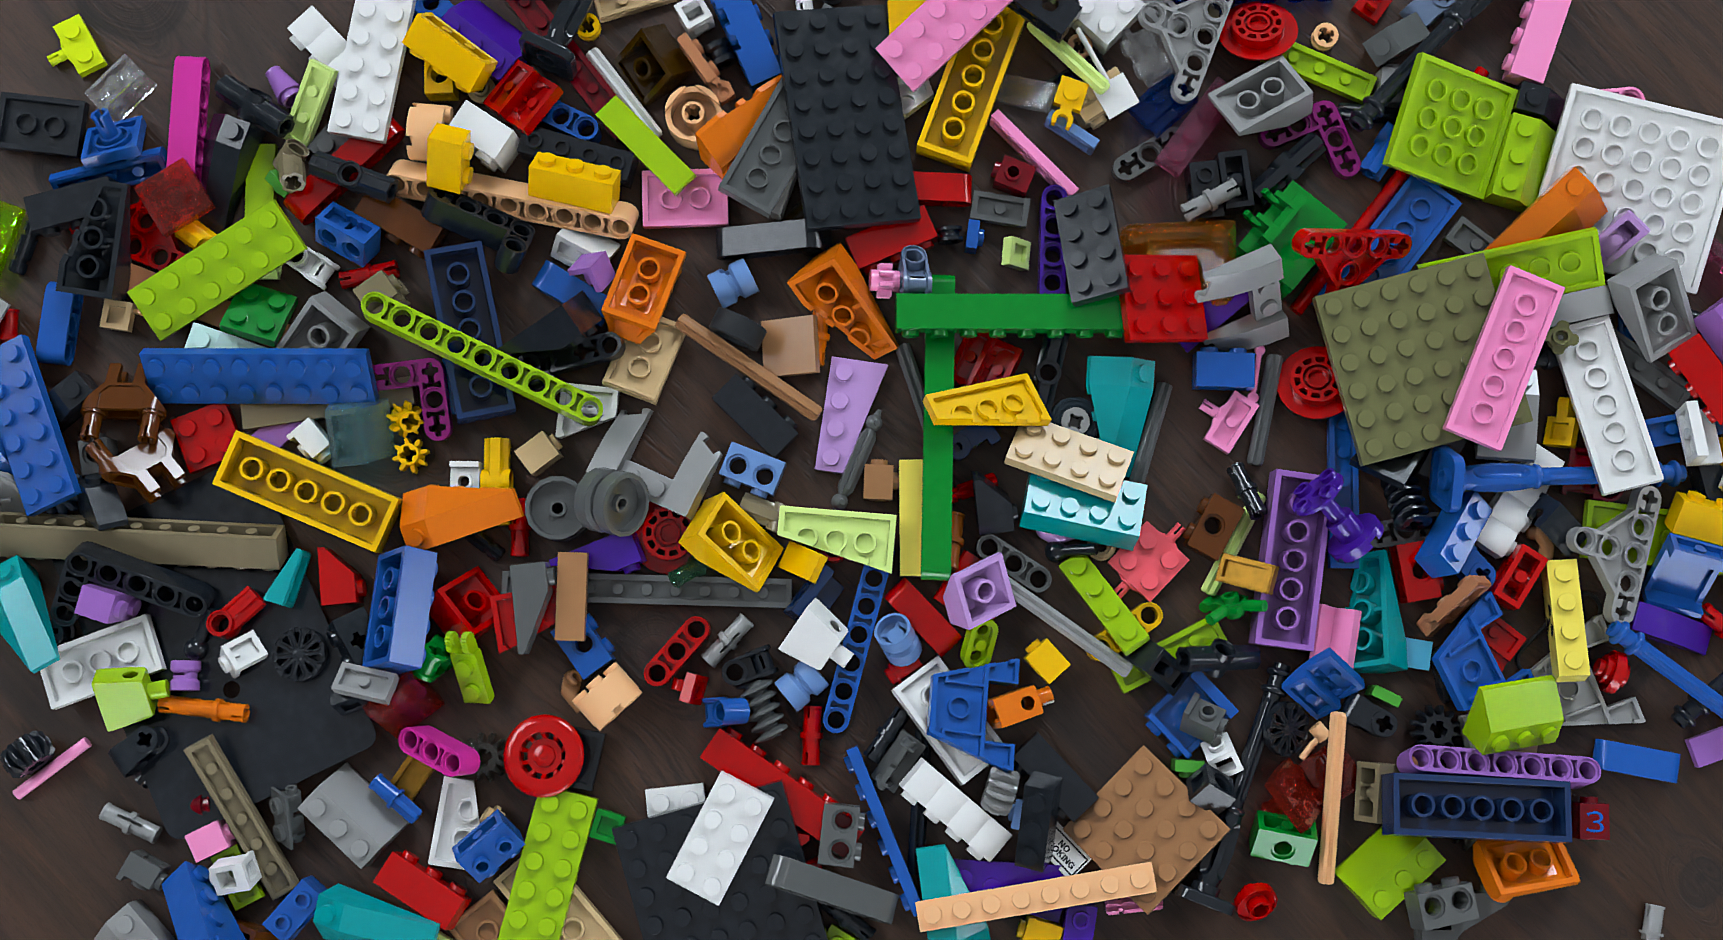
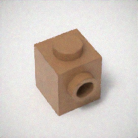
(879, 481)

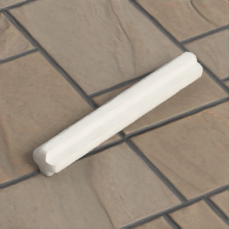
(621, 89)

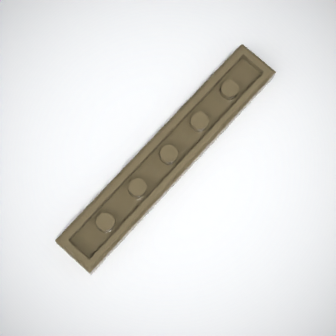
(265, 415)
(241, 815)

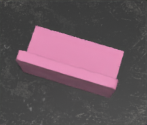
(1339, 631)

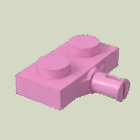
(1228, 420)

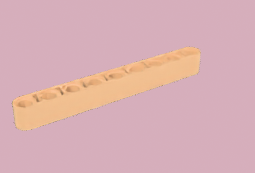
(513, 199)

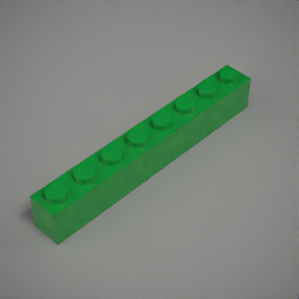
(1005, 314)

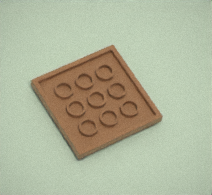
(1147, 818)

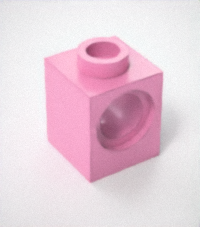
(210, 840)

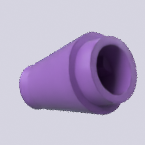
(283, 86)

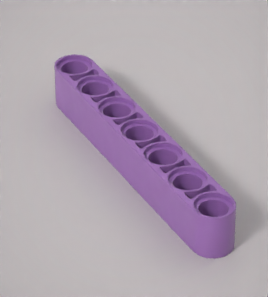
(1511, 764)

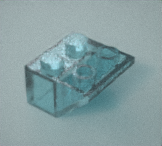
(359, 432)

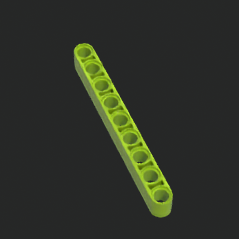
(474, 347)

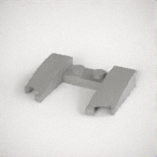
(1259, 276)
(679, 494)

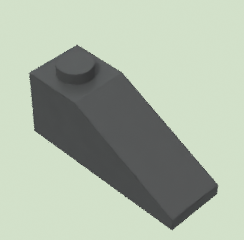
(531, 595)

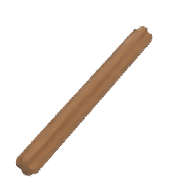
(748, 367)

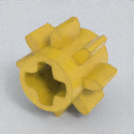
(406, 426)
(417, 460)

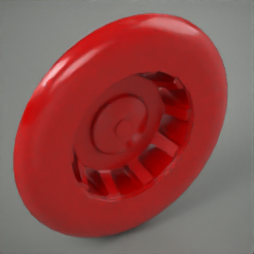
(1251, 29)
(1315, 379)
(666, 535)
(543, 756)

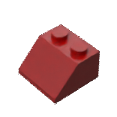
(465, 604)

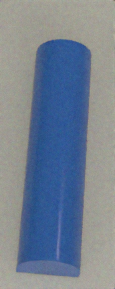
(123, 171)

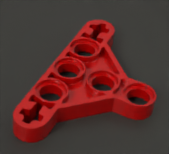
(151, 240)
(1360, 258)

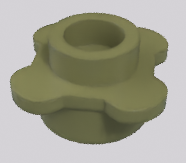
(1569, 339)

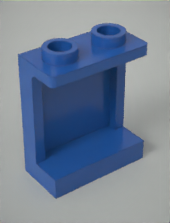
(1682, 575)
(1167, 713)

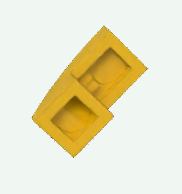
(802, 562)

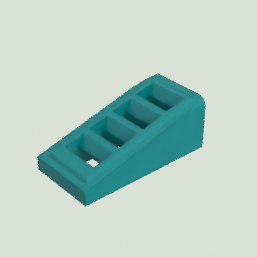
(288, 582)

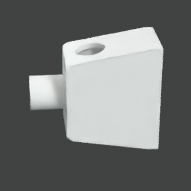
(817, 638)

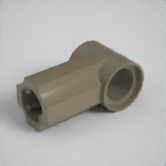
(291, 165)
(762, 511)

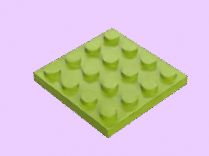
(1450, 126)

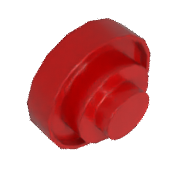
(1612, 671)
(1255, 901)

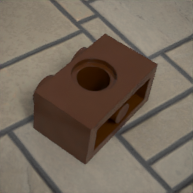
(1226, 516)

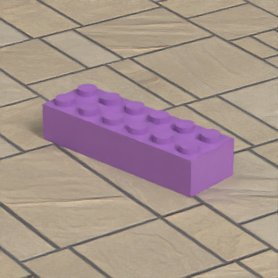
(1299, 550)

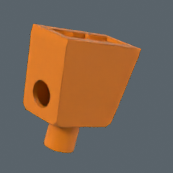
(1007, 707)

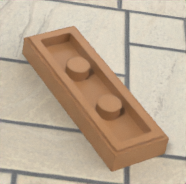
(571, 596)

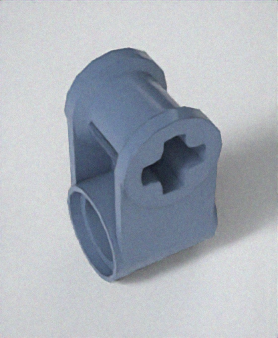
(1427, 9)
(914, 271)

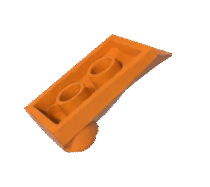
(641, 288)
(1522, 867)

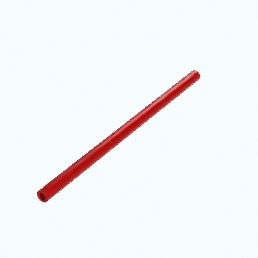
(1364, 222)

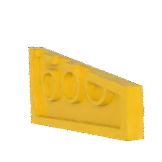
(990, 403)

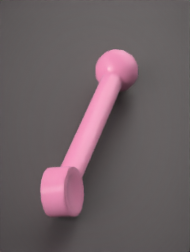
(1259, 351)

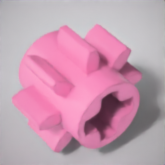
(884, 280)

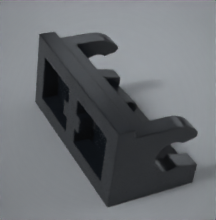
(1555, 522)

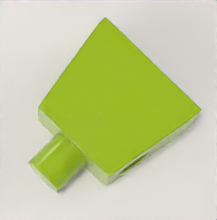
(127, 695)

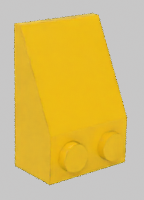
(731, 542)

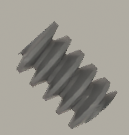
(763, 710)

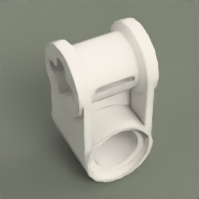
(315, 267)

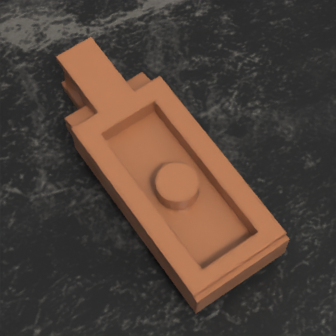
(706, 70)
(1454, 604)

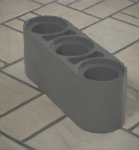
(1027, 567)

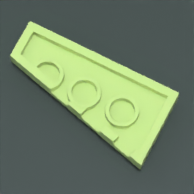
(848, 534)

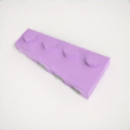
(847, 404)

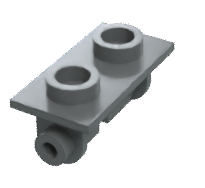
(897, 762)
(287, 827)

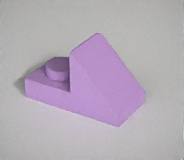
(1620, 236)

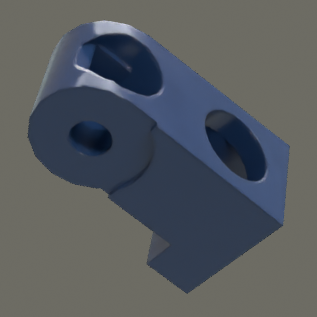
(970, 438)

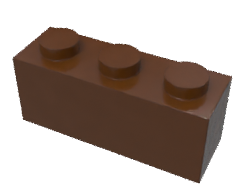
(402, 224)

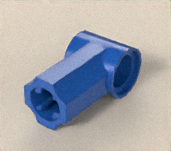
(1372, 164)

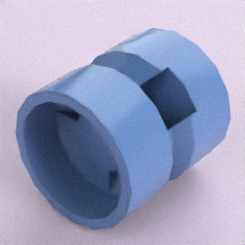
(733, 283)
(898, 639)
(801, 684)

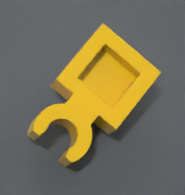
(1069, 98)

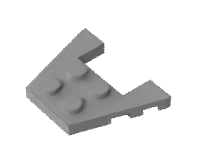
(1583, 700)

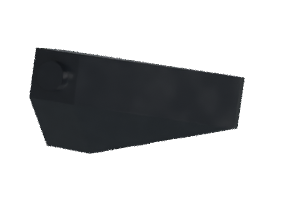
(227, 158)
(101, 248)

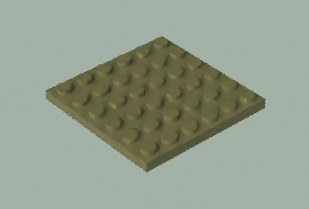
(1403, 353)

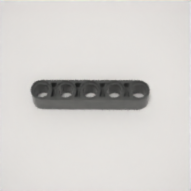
(831, 889)

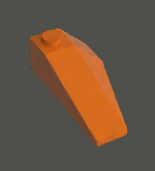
(725, 133)
(1564, 207)
(839, 294)
(445, 513)

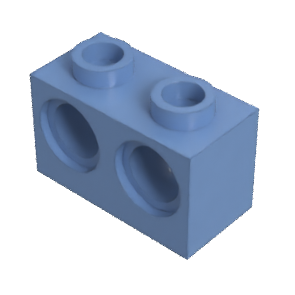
(755, 464)

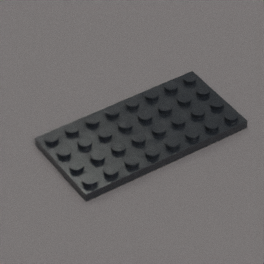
(845, 118)

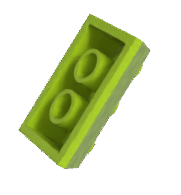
(1520, 163)
(1514, 715)
(1386, 868)

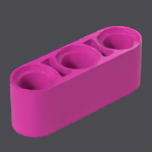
(439, 750)

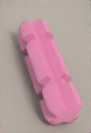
(1124, 905)

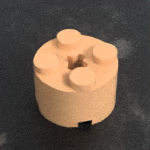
(688, 102)
(419, 125)
(607, 696)

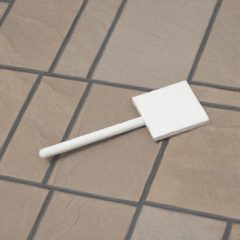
(1119, 95)

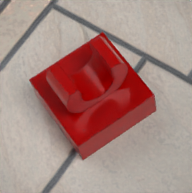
(1371, 9)
(691, 688)

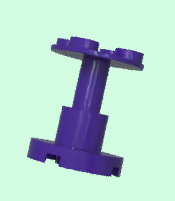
(1350, 532)

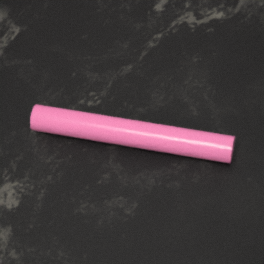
(52, 768)

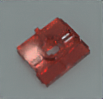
(1315, 769)

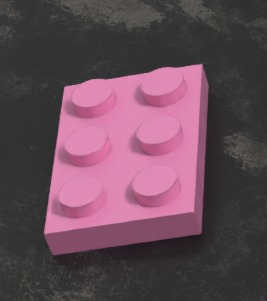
(695, 206)

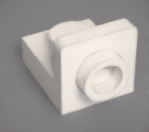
(241, 653)

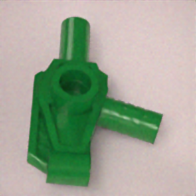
(1230, 605)

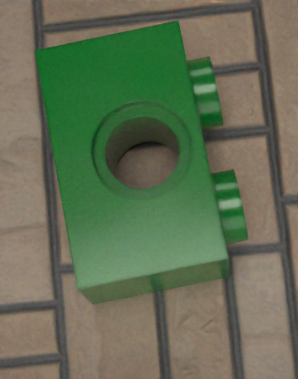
(1278, 839)

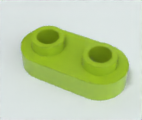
(981, 640)

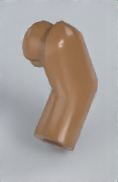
(1546, 547)
(571, 687)

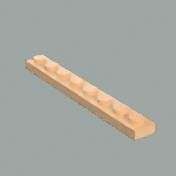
(1036, 897)

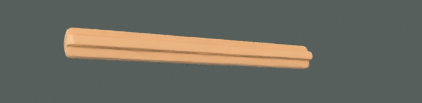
(1332, 797)

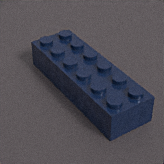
(466, 303)
(1476, 808)

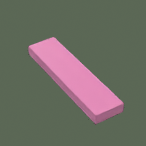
(1031, 153)

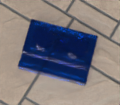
(1157, 108)

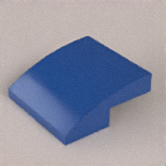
(1322, 683)

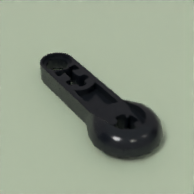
(567, 359)

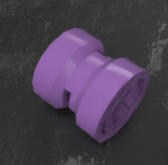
(185, 675)

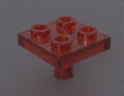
(174, 197)
(408, 706)
(1293, 796)

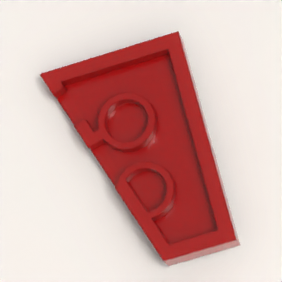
(504, 619)

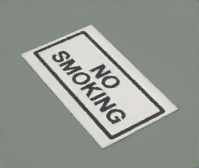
(1067, 853)

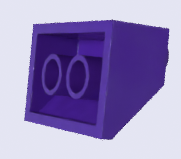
(487, 32)

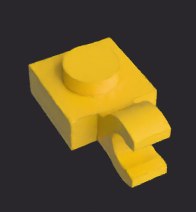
(1562, 429)

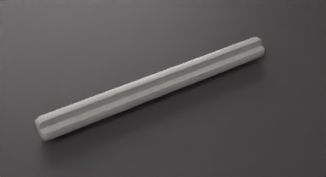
(1070, 629)

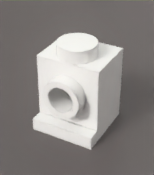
(694, 17)
(312, 440)
(468, 469)
(1220, 750)
(234, 873)

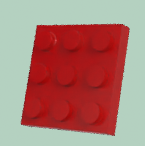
(1163, 300)

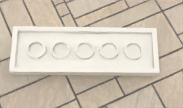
(371, 69)
(1608, 409)

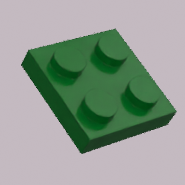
(259, 314)

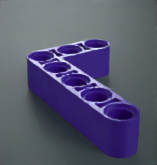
(1050, 242)

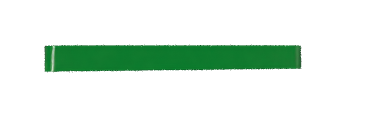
(937, 453)

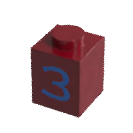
(1590, 819)

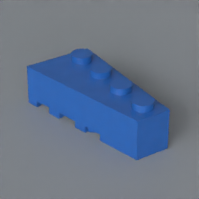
(748, 40)
(197, 908)

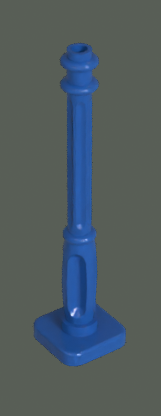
(1451, 477)
(1636, 644)

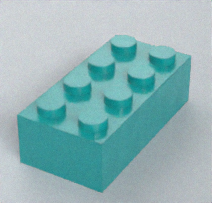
(1082, 516)

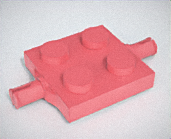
(1151, 562)

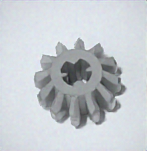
(1000, 791)

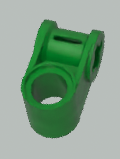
(436, 660)

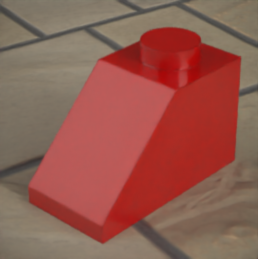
(339, 580)

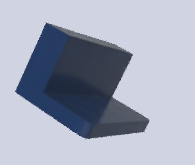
(825, 590)

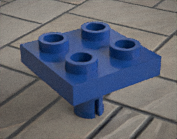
(112, 140)

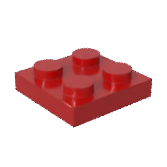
(205, 435)

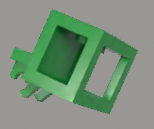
(1288, 214)

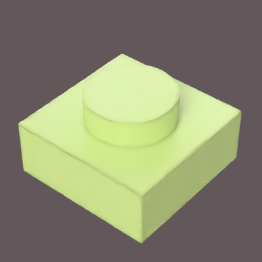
(1016, 253)

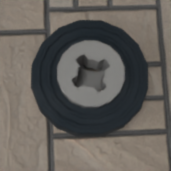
(1079, 409)

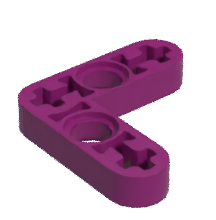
(1316, 125)
(418, 378)

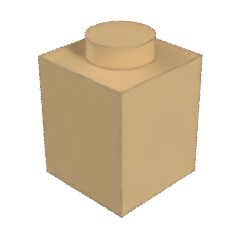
(539, 453)

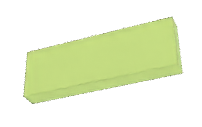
(311, 101)

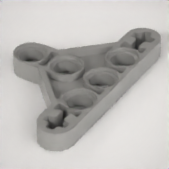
(1184, 45)
(1616, 565)

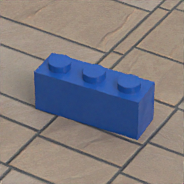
(1453, 537)

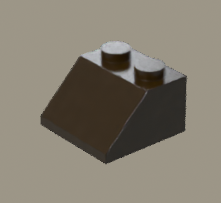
(652, 64)

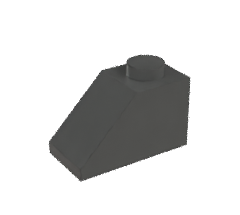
(1396, 40)

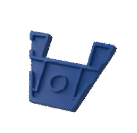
(1465, 657)
(960, 710)

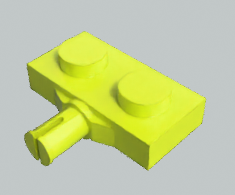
(77, 47)

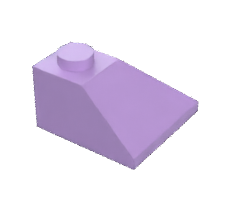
(979, 593)

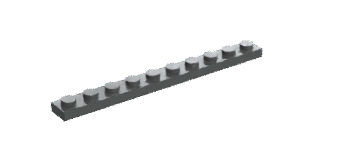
(1651, 377)
(696, 592)

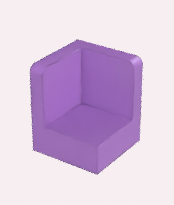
(595, 268)

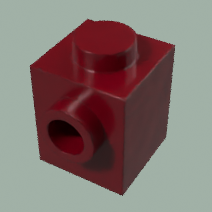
(1013, 176)

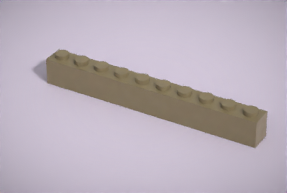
(148, 539)

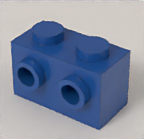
(1223, 369)
(488, 846)

